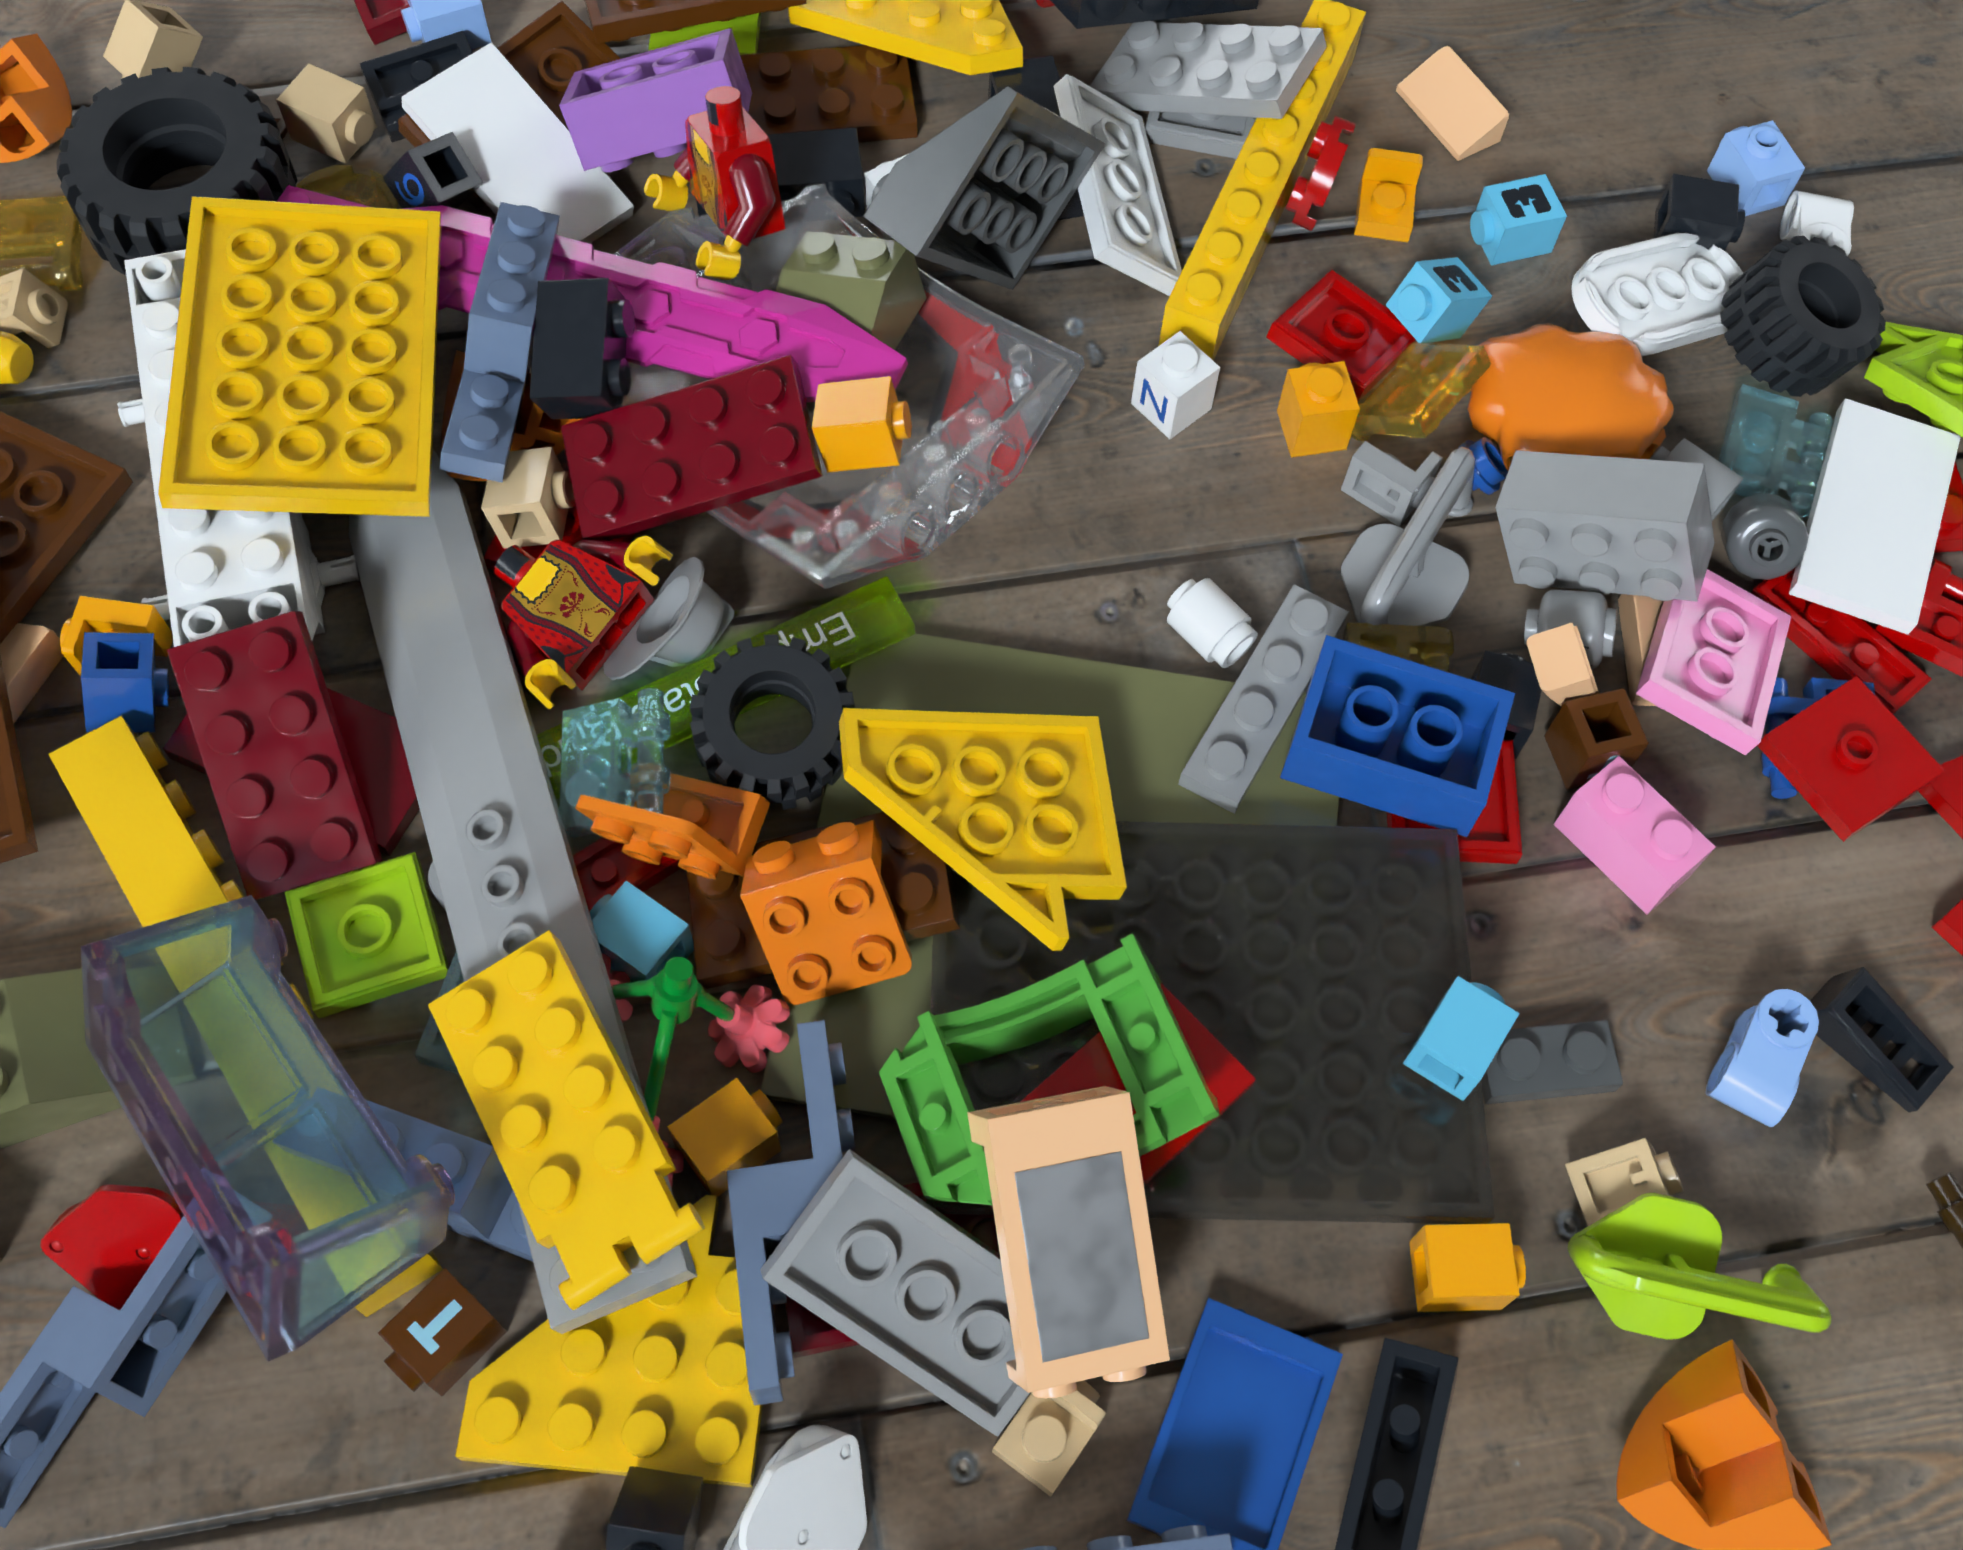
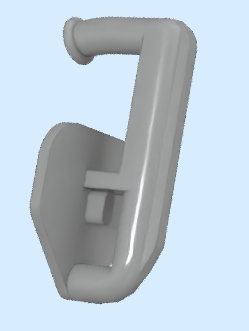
(1400, 572)

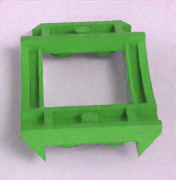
(1133, 1020)

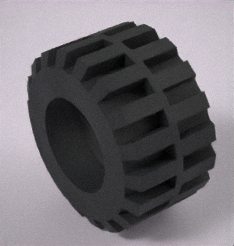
(1802, 316)
(759, 673)

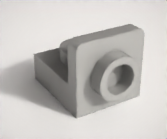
(1387, 484)

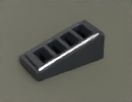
(1863, 1051)

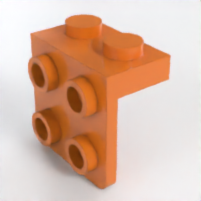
(700, 826)
(825, 913)

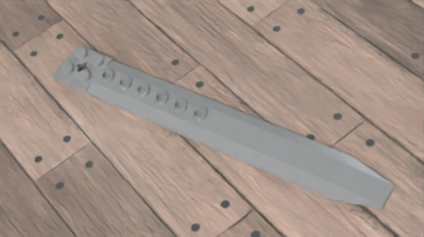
(486, 794)

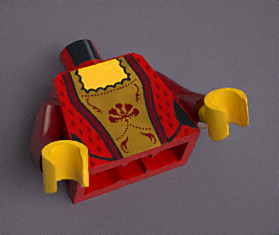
(729, 176)
(574, 606)

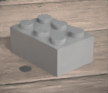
(1607, 524)

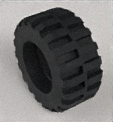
(154, 129)

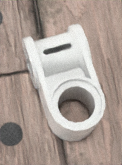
(1818, 217)

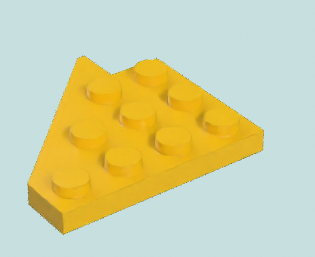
(946, 33)
(999, 799)
(631, 1389)

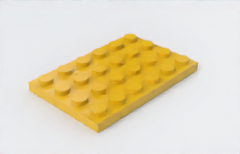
(304, 360)

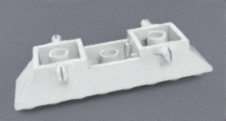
(217, 563)

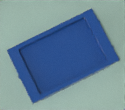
(1236, 1430)

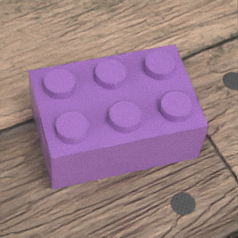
(645, 99)

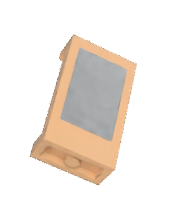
(1073, 1239)

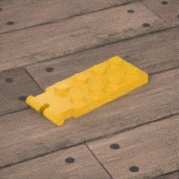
(563, 1117)

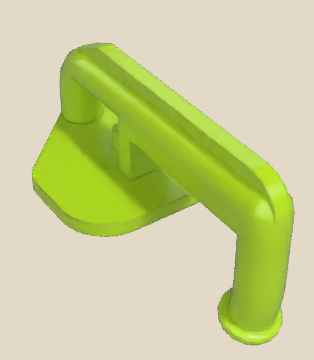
(1658, 1276)

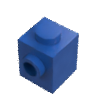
(122, 680)

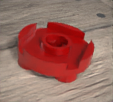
(1328, 156)

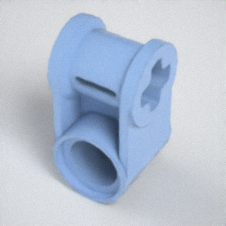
(1765, 1056)

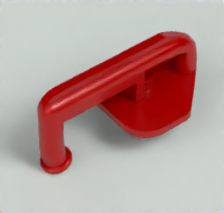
(112, 1238)

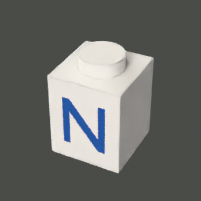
(1175, 385)

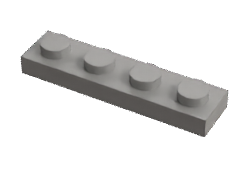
(1262, 700)

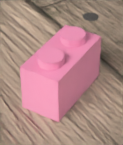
(1633, 834)

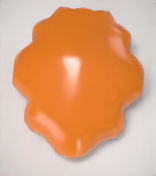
(1569, 395)

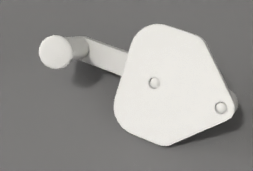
(806, 1496)

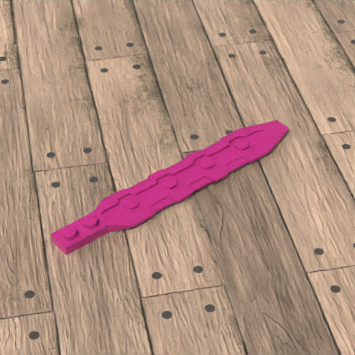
(677, 315)

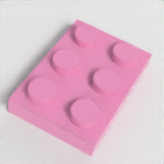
(1716, 661)

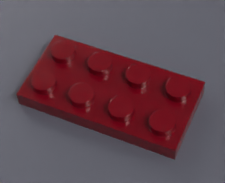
(691, 450)
(274, 755)

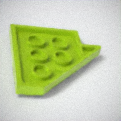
(1922, 371)

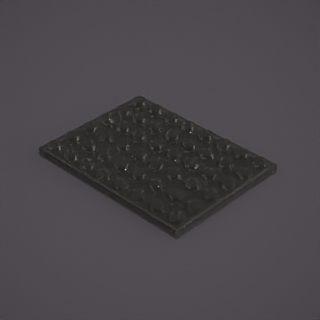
(1313, 970)

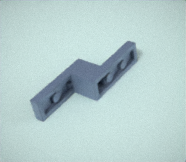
(499, 343)
(484, 1198)
(771, 1199)
(105, 1352)

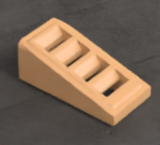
(1562, 664)

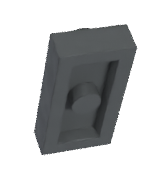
(1553, 1063)

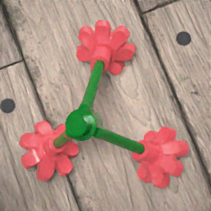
(741, 1024)

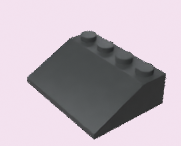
(986, 188)

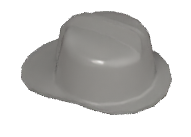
(676, 627)

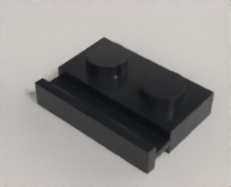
(404, 70)

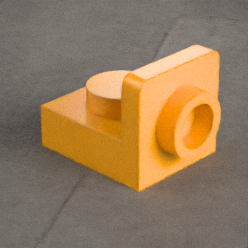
(1387, 194)
(111, 617)

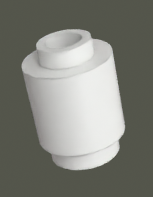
(1210, 622)

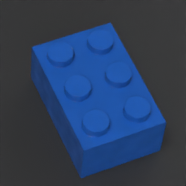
(1398, 736)

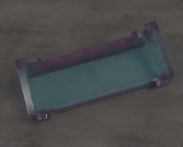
(256, 1121)

